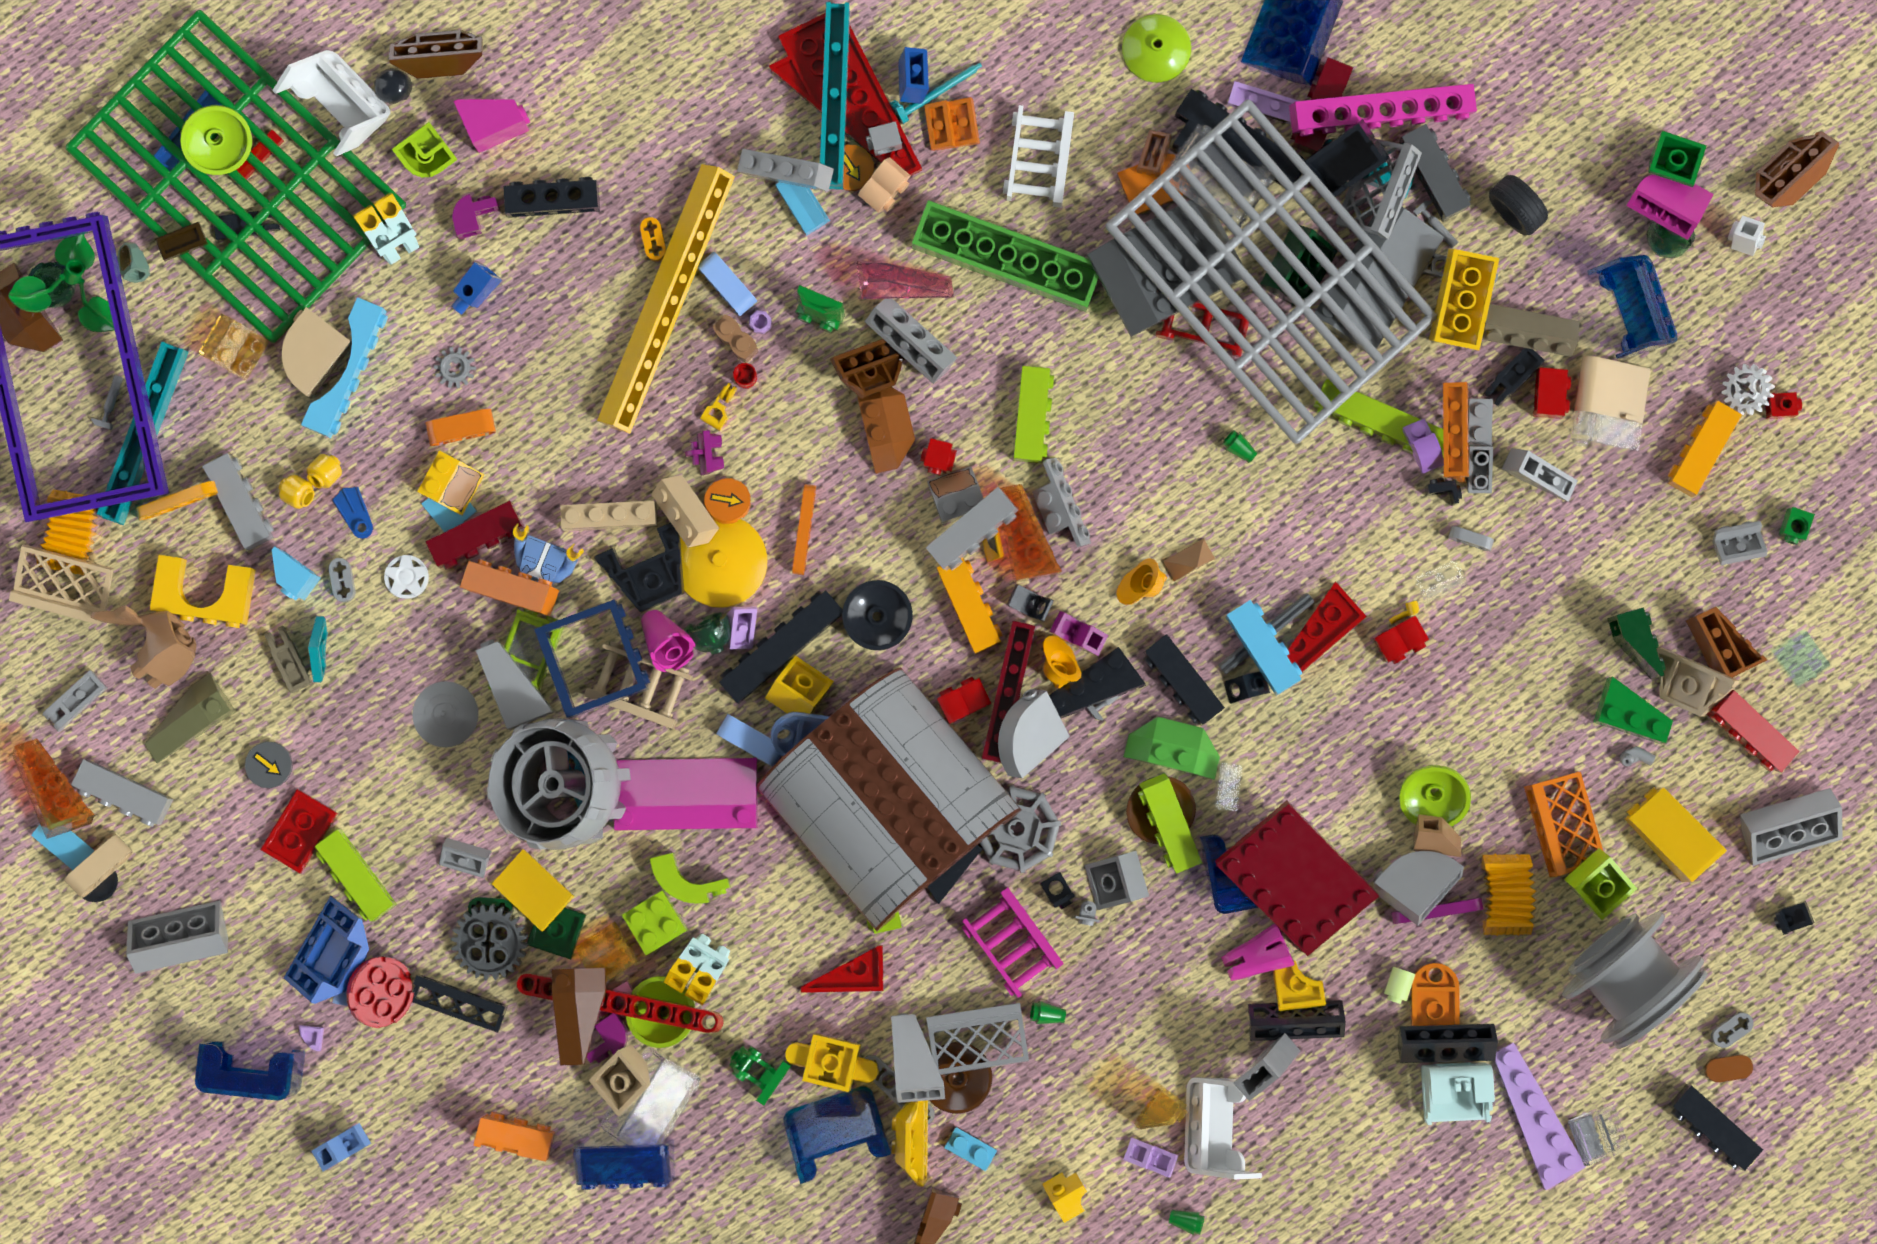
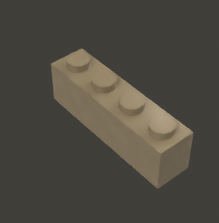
(1531, 330)

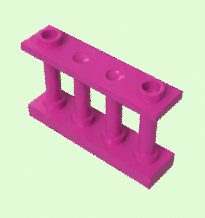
(1021, 921)

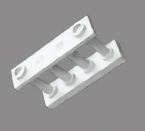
(1059, 147)

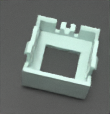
(1457, 1092)

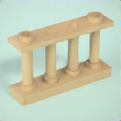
(643, 708)

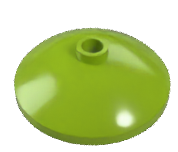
(1155, 63)
(217, 155)
(1449, 802)
(654, 1033)

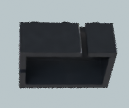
(1347, 158)

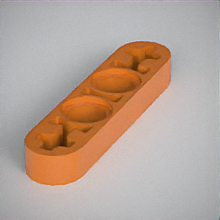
(804, 529)

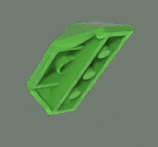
(1174, 747)

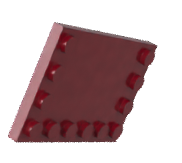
(1297, 878)

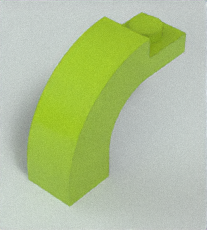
(671, 880)

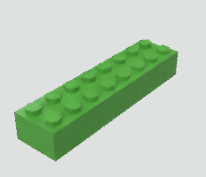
(1005, 256)

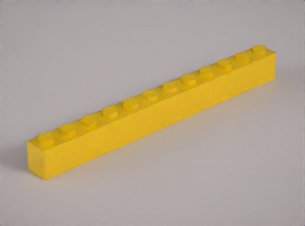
(665, 298)

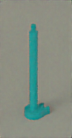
(902, 113)

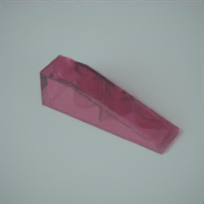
(892, 281)

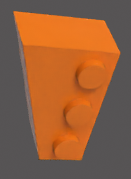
(515, 1136)

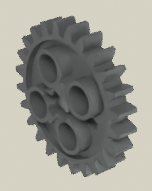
(469, 939)

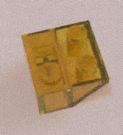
(233, 347)
(608, 950)

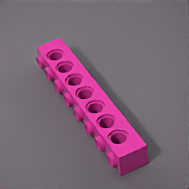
(1461, 95)

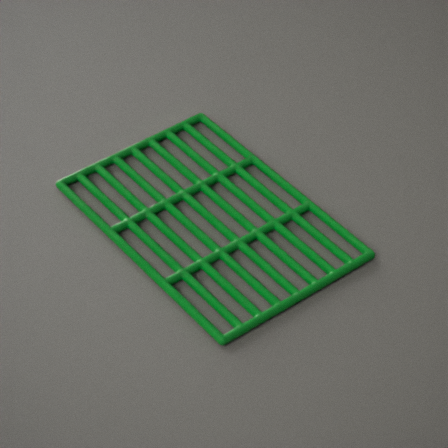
(269, 207)

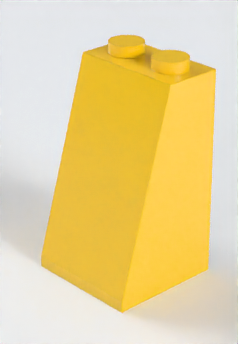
(1674, 834)

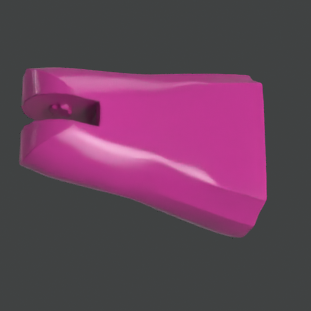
(1259, 955)

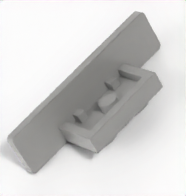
(1058, 505)

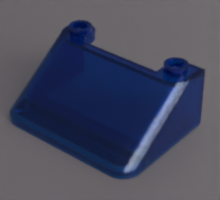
(833, 1126)

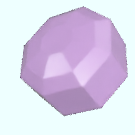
(760, 322)

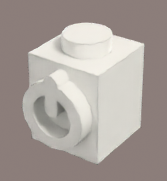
(1747, 235)

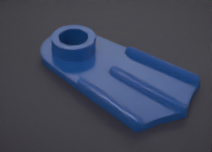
(354, 511)

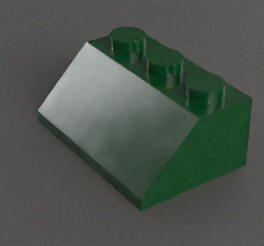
(1305, 258)

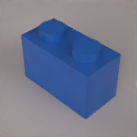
(913, 75)

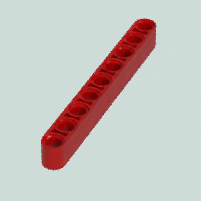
(631, 1003)

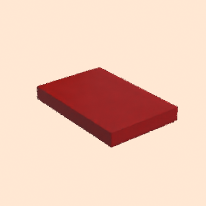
(299, 831)

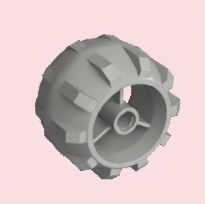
(522, 795)

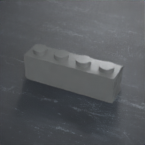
(1436, 175)

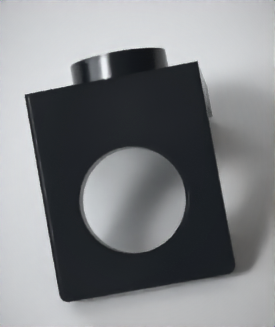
(1029, 603)
(1249, 686)
(1062, 899)

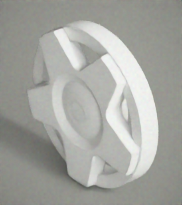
(406, 577)

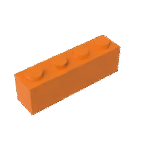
(509, 588)

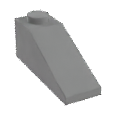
(1539, 473)

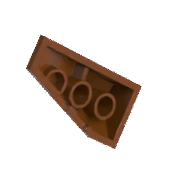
(937, 1216)

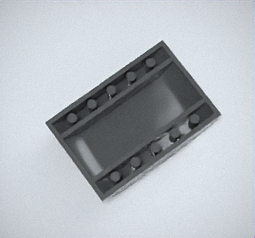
(1132, 291)

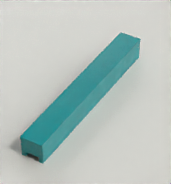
(835, 90)
(130, 462)

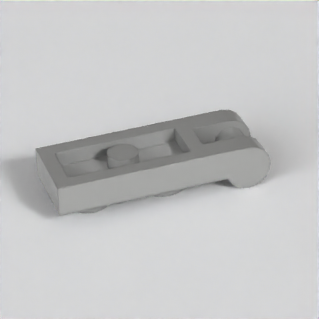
(75, 700)

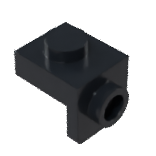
(1438, 486)
(1793, 917)

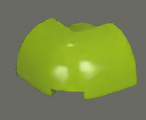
(424, 152)

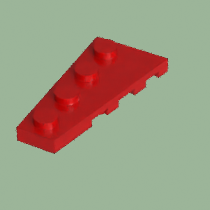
(1327, 625)

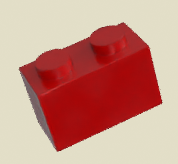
(1551, 393)

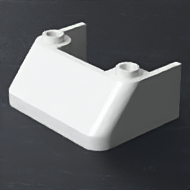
(340, 92)
(1210, 1129)

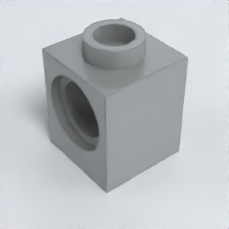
(884, 139)

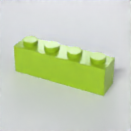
(1032, 414)
(1170, 823)
(355, 875)

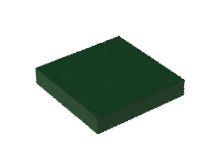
(560, 935)

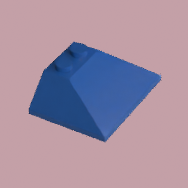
(329, 953)

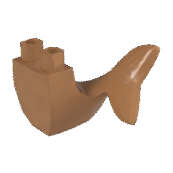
(167, 645)

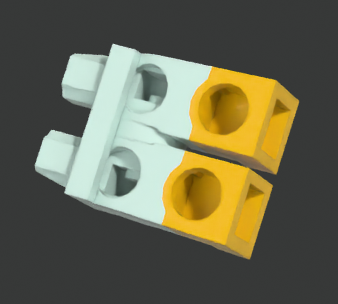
(389, 235)
(705, 962)

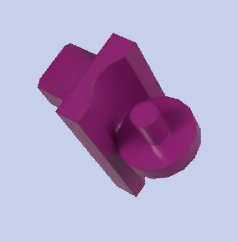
(702, 452)

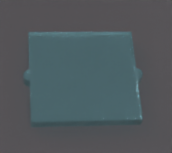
(1802, 658)

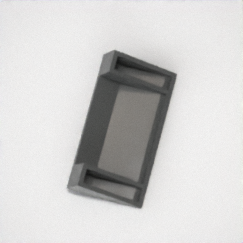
(1410, 250)

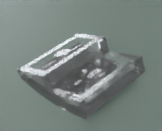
(1598, 1134)

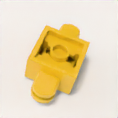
(831, 1062)

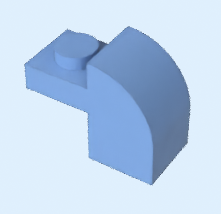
(341, 1147)

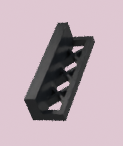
(461, 995)
(1296, 1025)

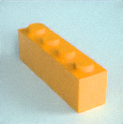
(1704, 448)
(969, 607)

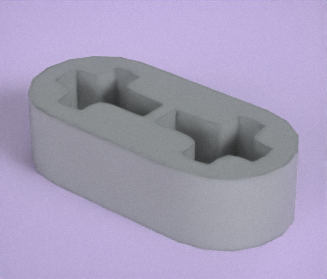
(1471, 538)
(347, 579)
(1735, 1034)

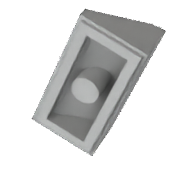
(464, 857)

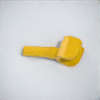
(1412, 609)

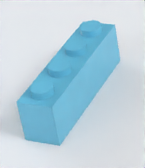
(1263, 647)

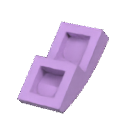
(1150, 1157)

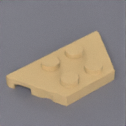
(1692, 684)

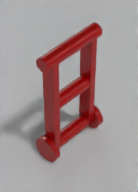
(1168, 333)

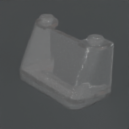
(1212, 184)

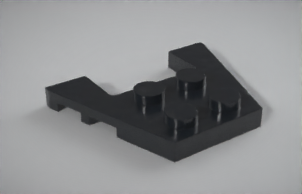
(650, 580)

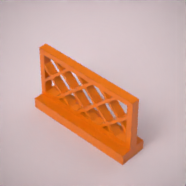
(1455, 431)
(1545, 824)

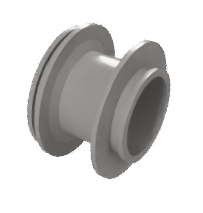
(1634, 978)

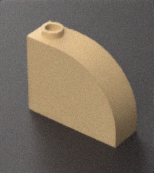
(312, 351)

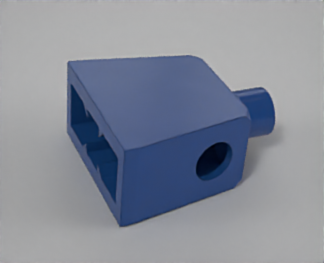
(483, 283)

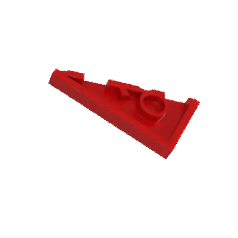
(857, 975)

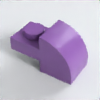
(1424, 446)

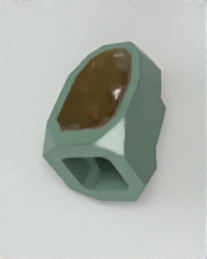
(132, 263)

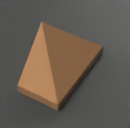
(1189, 560)

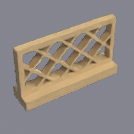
(55, 603)

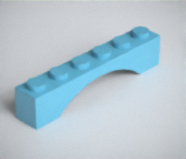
(325, 412)

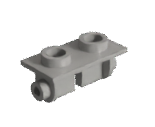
(1087, 913)

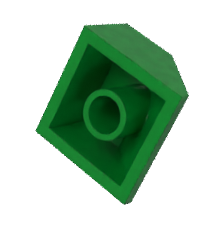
(1676, 158)

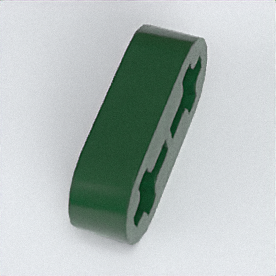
(489, 901)

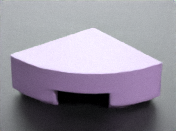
(312, 1036)

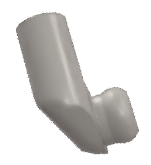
(1635, 754)

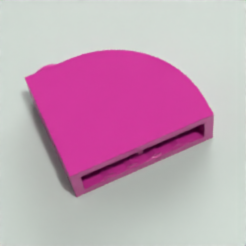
(1671, 204)

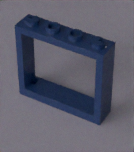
(555, 670)

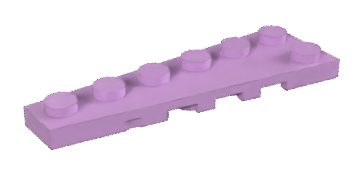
(1543, 1133)

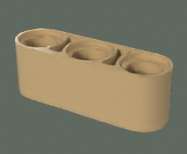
(98, 866)

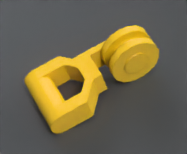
(712, 421)

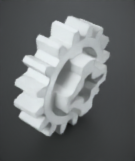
(1755, 380)

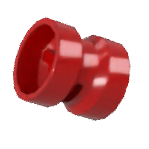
(742, 373)

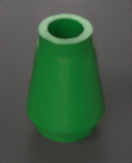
(1239, 446)
(1046, 1013)
(1188, 1221)

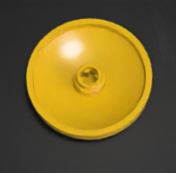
(725, 568)

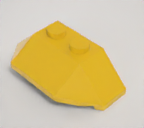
(912, 1140)

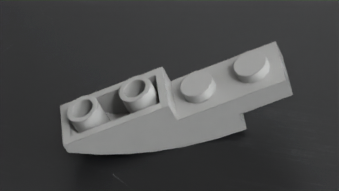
(1480, 445)

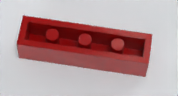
(261, 153)

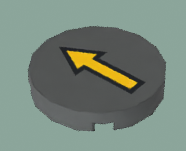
(268, 764)

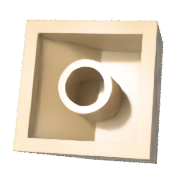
(622, 1079)

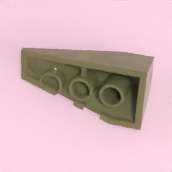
(193, 715)

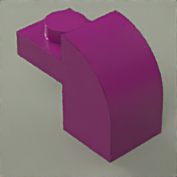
(466, 214)
(1078, 633)
(615, 1036)

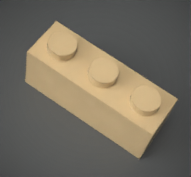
(685, 511)

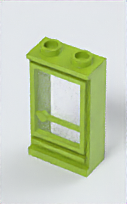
(525, 647)

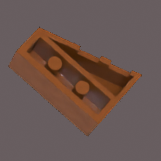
(1722, 644)

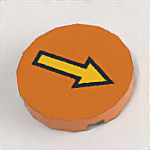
(857, 167)
(727, 500)

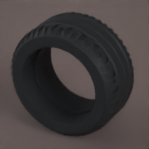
(1518, 205)

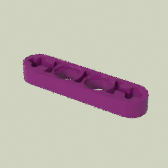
(1444, 910)

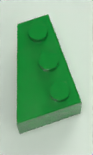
(1631, 714)

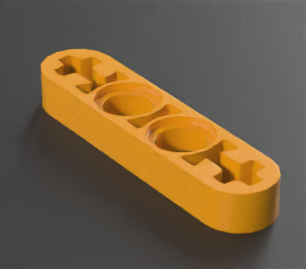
(176, 500)

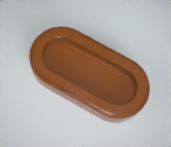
(1728, 1068)

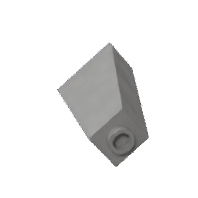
(512, 689)
(914, 1065)
(1267, 1067)

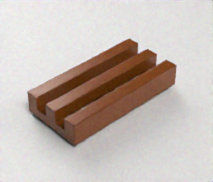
(1150, 168)

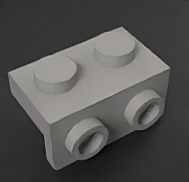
(1739, 543)

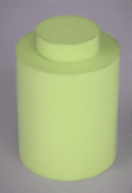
(1399, 985)

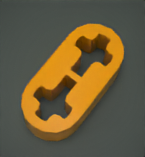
(647, 240)

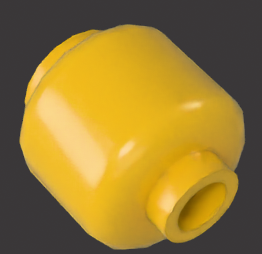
(324, 471)
(296, 491)

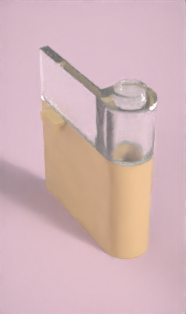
(1609, 403)

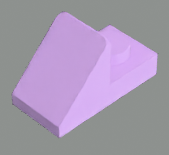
(742, 627)

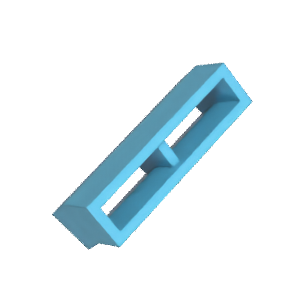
(803, 206)
(66, 847)

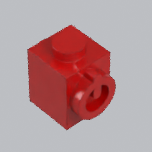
(938, 457)

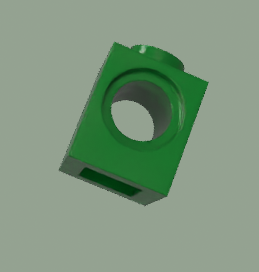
(1805, 521)

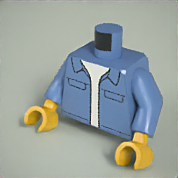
(542, 558)

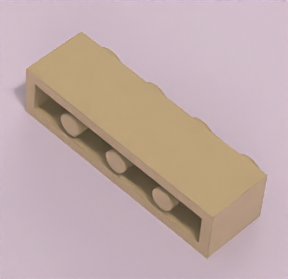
(609, 516)

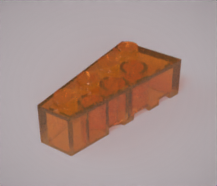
(1025, 541)
(52, 796)

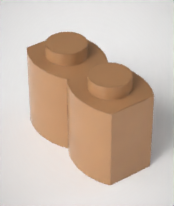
(739, 341)

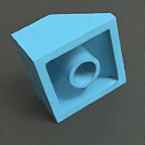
(293, 576)

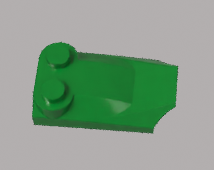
(819, 309)

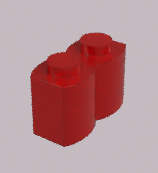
(1401, 639)
(963, 700)

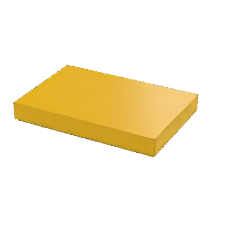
(533, 890)

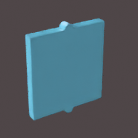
(445, 517)

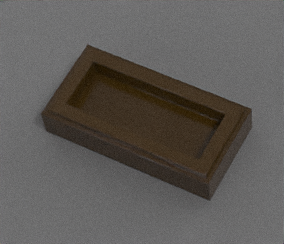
(181, 241)

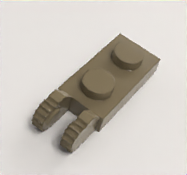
(289, 662)

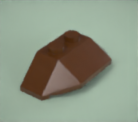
(436, 53)
(22, 327)
(869, 368)

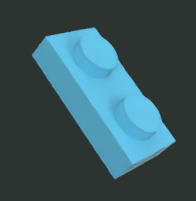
(970, 1148)

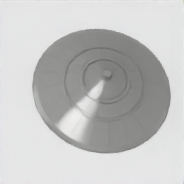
(445, 714)

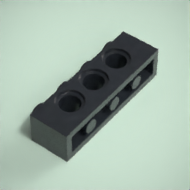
(587, 202)
(1447, 1043)

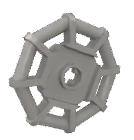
(1027, 839)

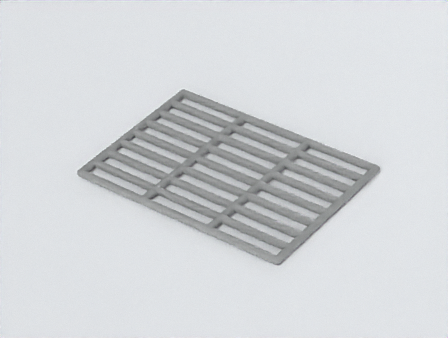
(1241, 236)

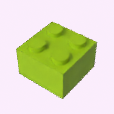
(1600, 884)
(655, 922)

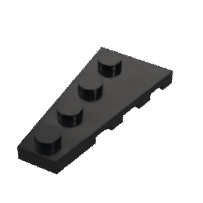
(1101, 681)

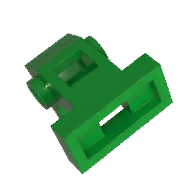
(743, 1060)

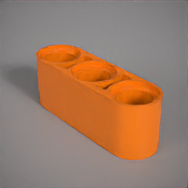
(459, 426)

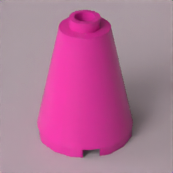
(666, 641)

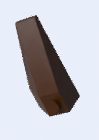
(576, 1006)

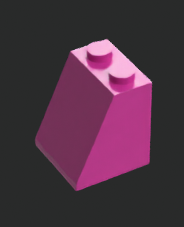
(492, 120)

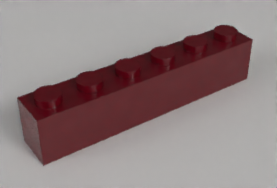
(1009, 684)

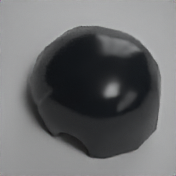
(392, 86)

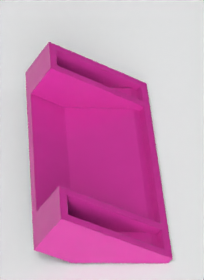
(689, 794)

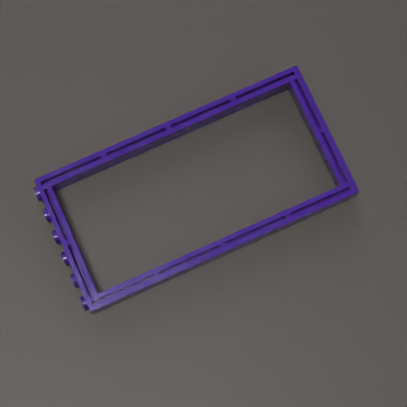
(131, 364)

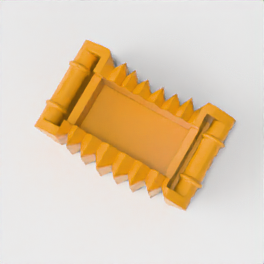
(69, 533)
(1509, 894)

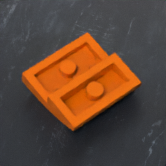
(952, 124)

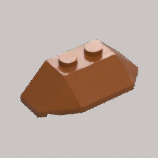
(1795, 169)
(887, 428)

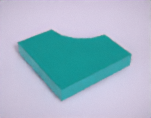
(317, 649)

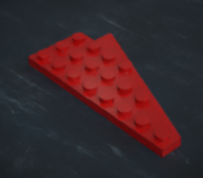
(866, 100)

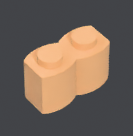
(884, 185)

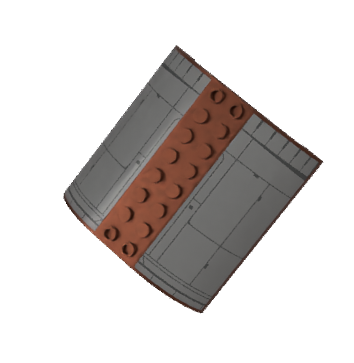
(886, 796)

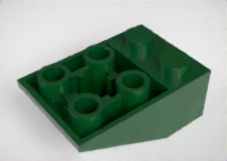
(1633, 635)

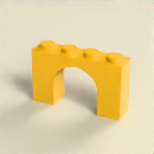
(230, 608)

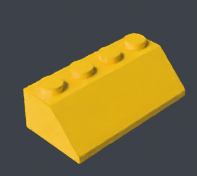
(1464, 299)

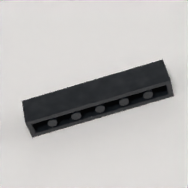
(1204, 112)
(781, 647)

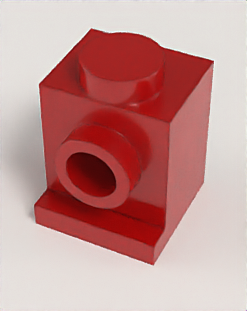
(1777, 410)

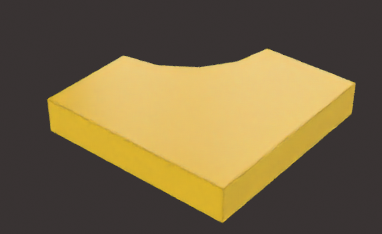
(1296, 990)

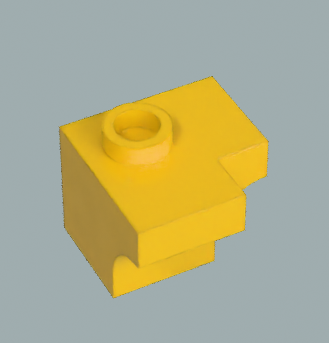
(1066, 1195)

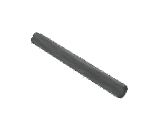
(1278, 623)

